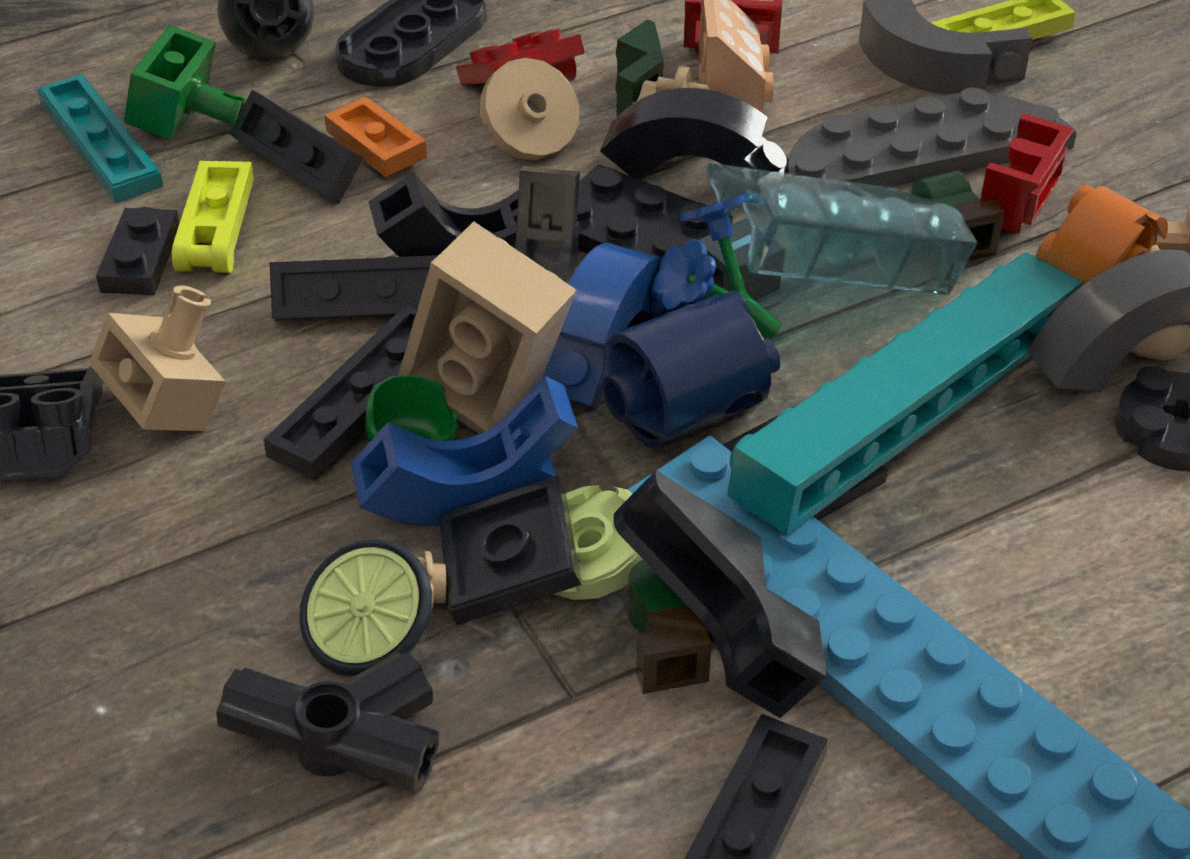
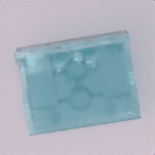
(847, 231)

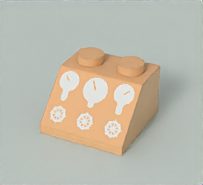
(732, 54)

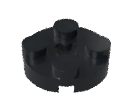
(1148, 415)

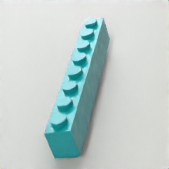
(894, 394)

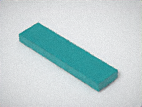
(100, 138)

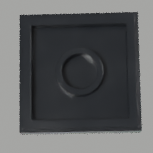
(508, 550)

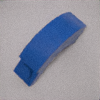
(610, 291)
(423, 477)

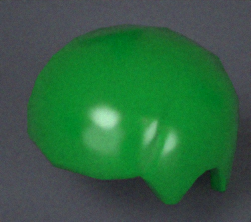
(412, 405)

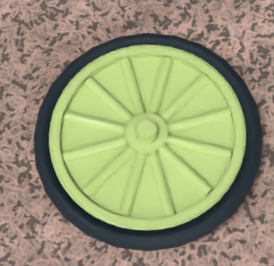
(365, 605)

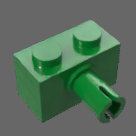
(174, 84)

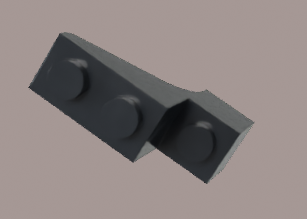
(718, 570)

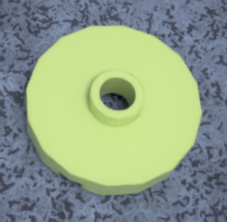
(600, 551)

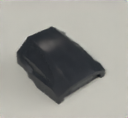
(46, 421)

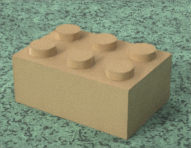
(485, 326)

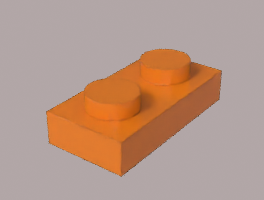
(376, 136)

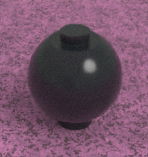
(266, 26)

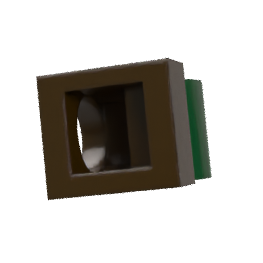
(982, 218)
(674, 640)

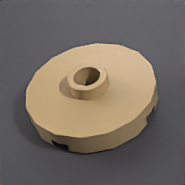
(514, 124)

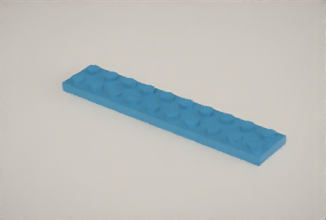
(948, 701)

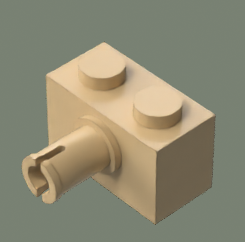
(157, 366)

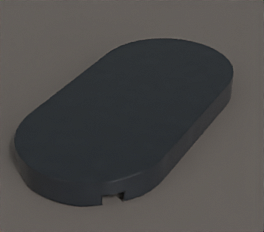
(406, 39)

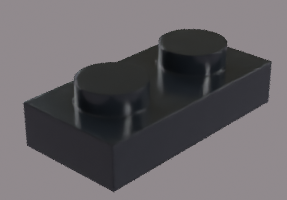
(138, 251)

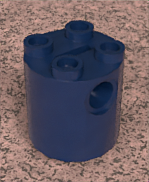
(688, 369)

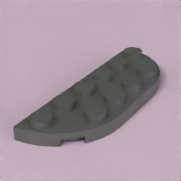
(915, 138)

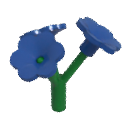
(688, 270)

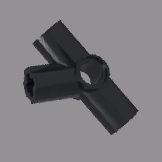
(341, 724)

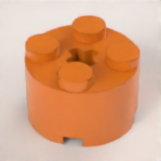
(1100, 233)

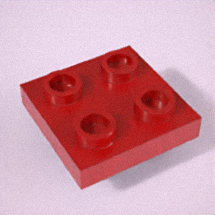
(544, 46)

